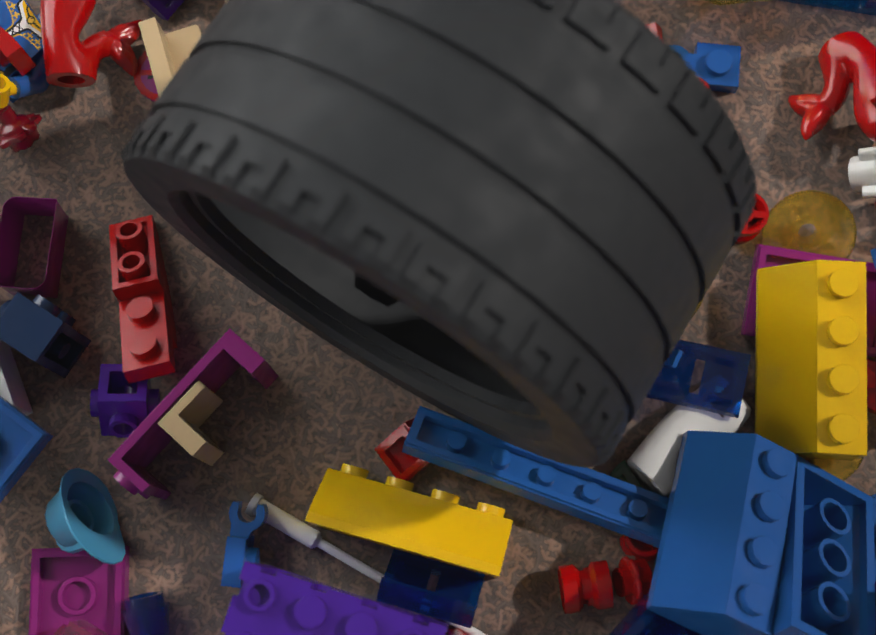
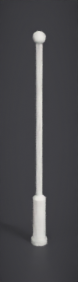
(312, 538)

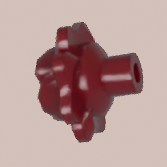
(18, 130)

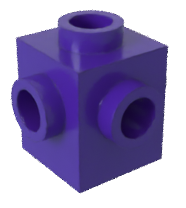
(121, 404)

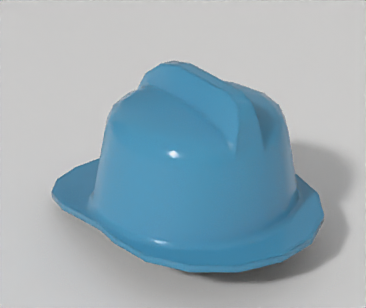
(85, 517)

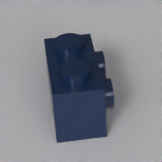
(42, 333)

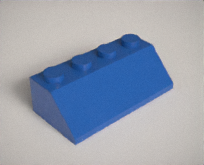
(724, 534)
(826, 558)

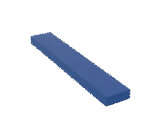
(550, 483)

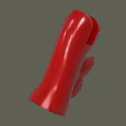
(74, 61)
(843, 62)

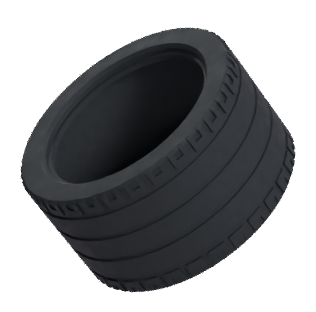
(459, 196)

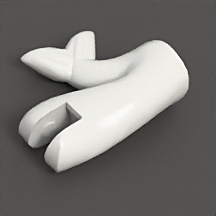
(658, 453)

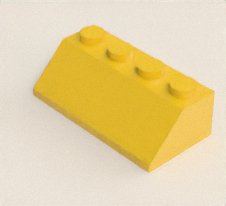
(812, 358)
(411, 521)

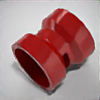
(587, 586)

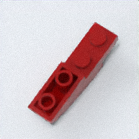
(143, 300)

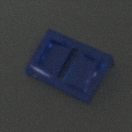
(720, 384)
(407, 581)

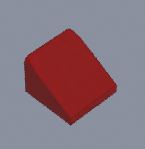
(399, 463)

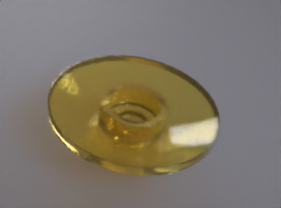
(833, 222)

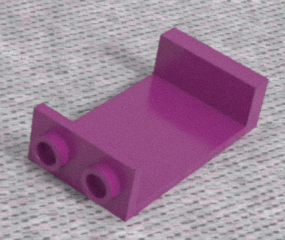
(150, 438)

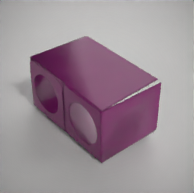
(10, 239)

